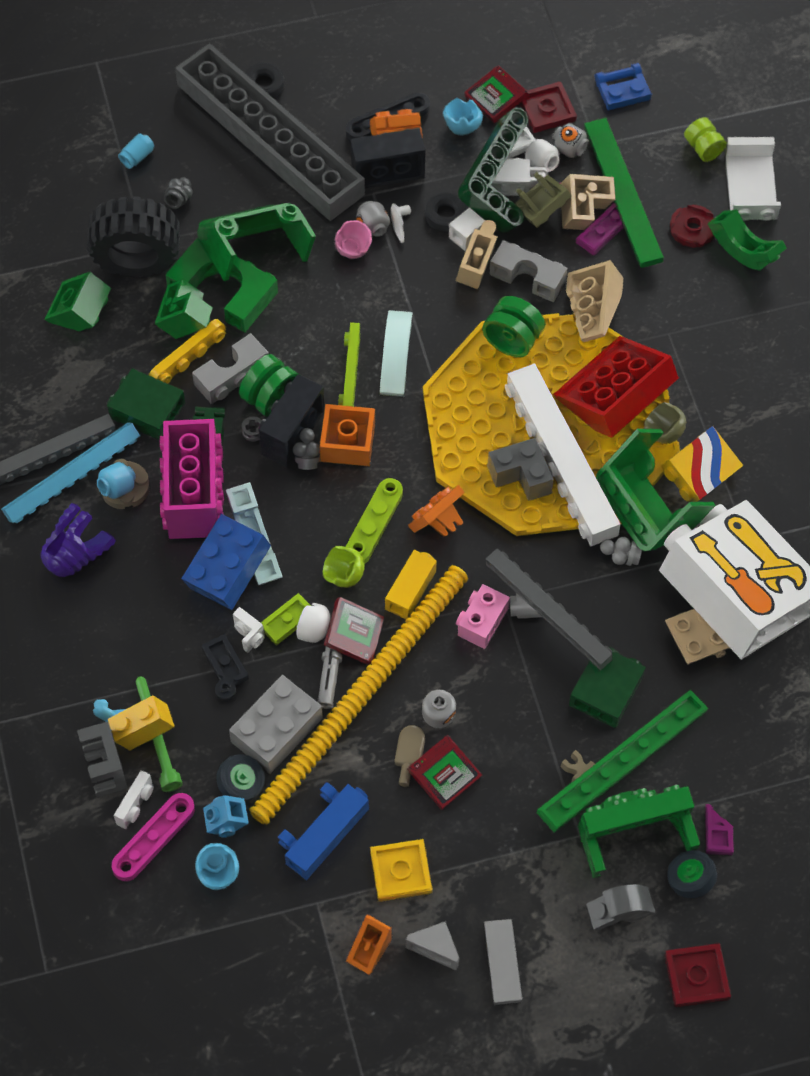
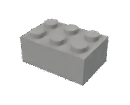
(276, 723)

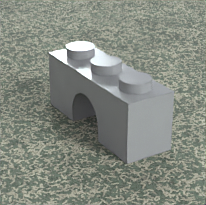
(512, 260)
(217, 381)

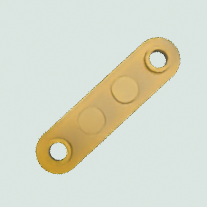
(194, 347)

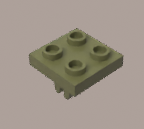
(542, 199)

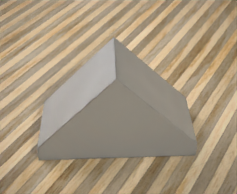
(435, 944)

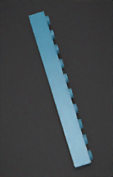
(70, 472)

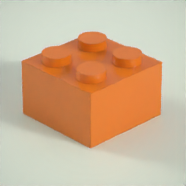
(347, 435)

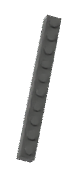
(56, 448)
(551, 611)

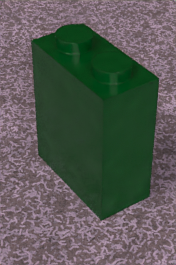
(145, 403)
(608, 691)

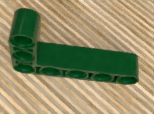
(498, 145)

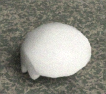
(313, 623)

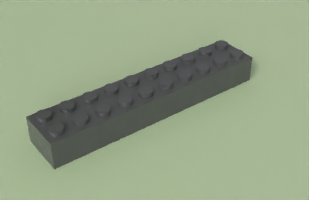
(270, 132)

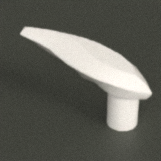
(396, 218)

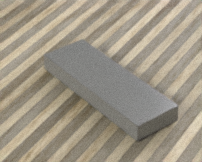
(502, 962)

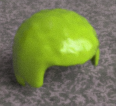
(343, 566)

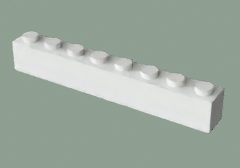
(562, 455)

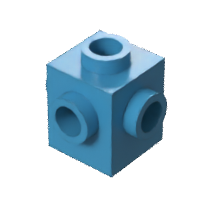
(225, 815)

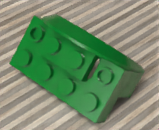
(634, 810)

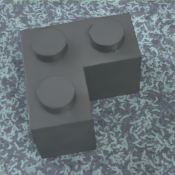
(524, 464)

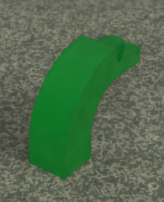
(742, 243)

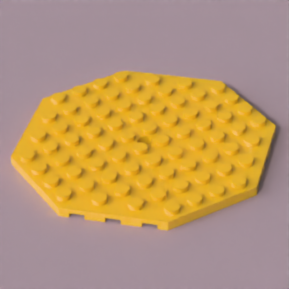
(474, 415)

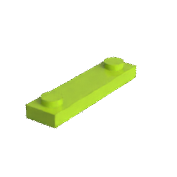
(352, 341)

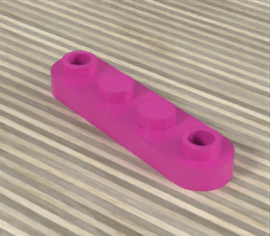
(153, 837)

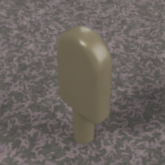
(409, 749)

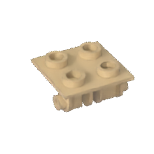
(695, 637)

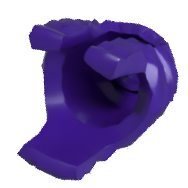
(65, 551)

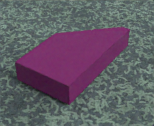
(717, 833)

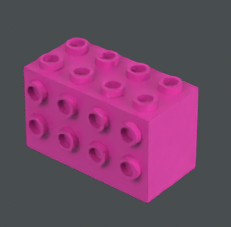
(191, 478)

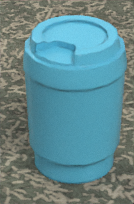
(136, 150)

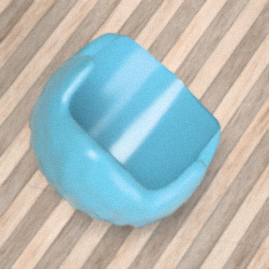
(462, 116)
(217, 866)

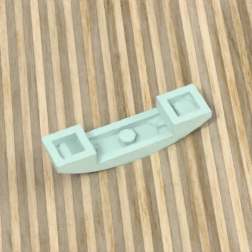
(395, 353)
(246, 512)

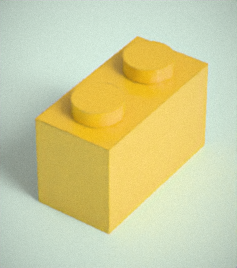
(141, 723)

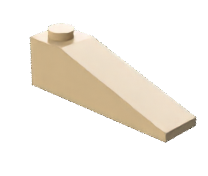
(594, 298)

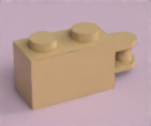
(477, 255)

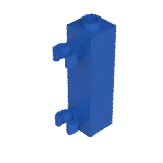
(326, 831)

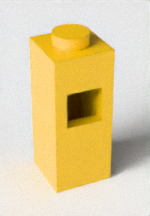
(410, 584)

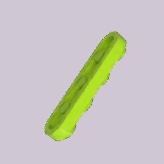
(376, 517)

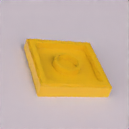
(401, 870)

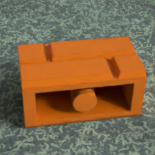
(392, 123)

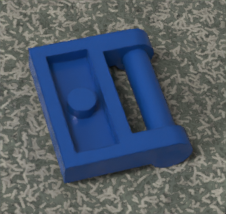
(625, 92)

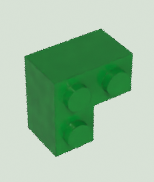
(183, 310)

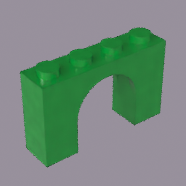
(256, 288)

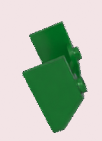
(216, 231)
(636, 500)

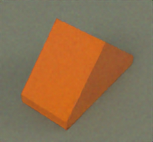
(369, 944)

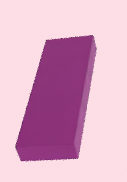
(601, 231)

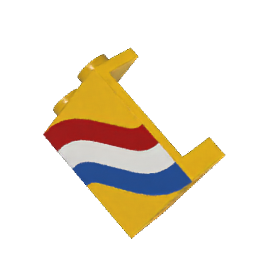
(701, 465)

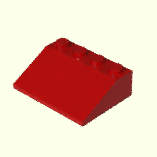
(617, 385)

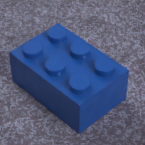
(226, 561)

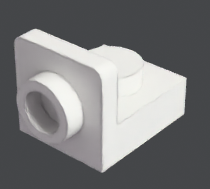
(250, 628)

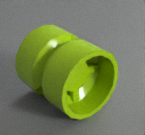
(705, 140)

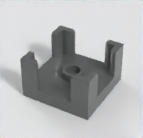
(107, 751)

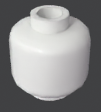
(542, 154)

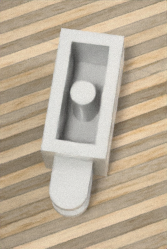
(517, 174)

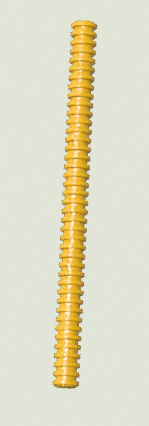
(357, 696)

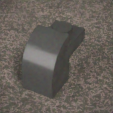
(620, 903)

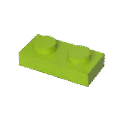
(285, 619)

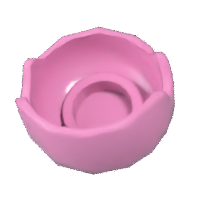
(353, 239)

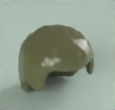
(669, 420)

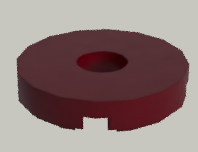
(684, 234)

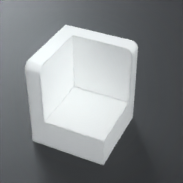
(463, 227)

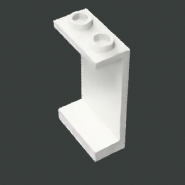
(751, 177)

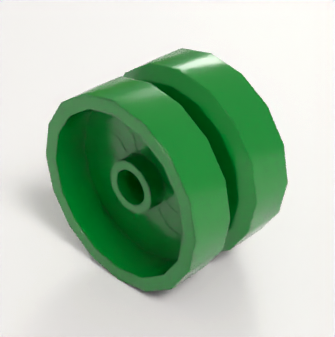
(513, 326)
(266, 383)

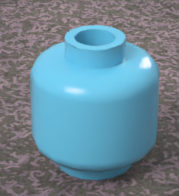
(116, 480)

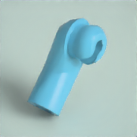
(102, 711)

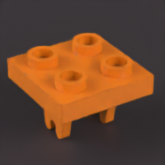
(439, 512)

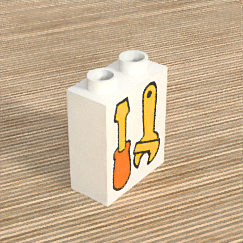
(739, 576)

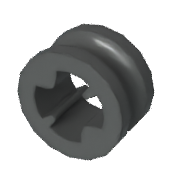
(248, 435)

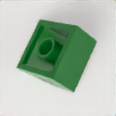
(78, 302)

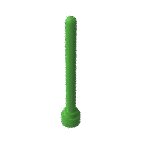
(170, 779)

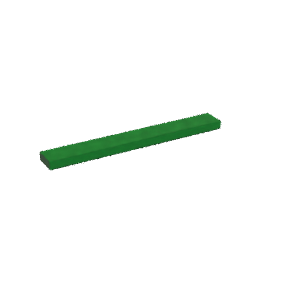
(626, 196)
(621, 761)

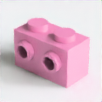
(482, 616)

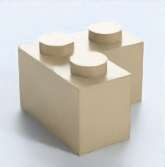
(587, 193)

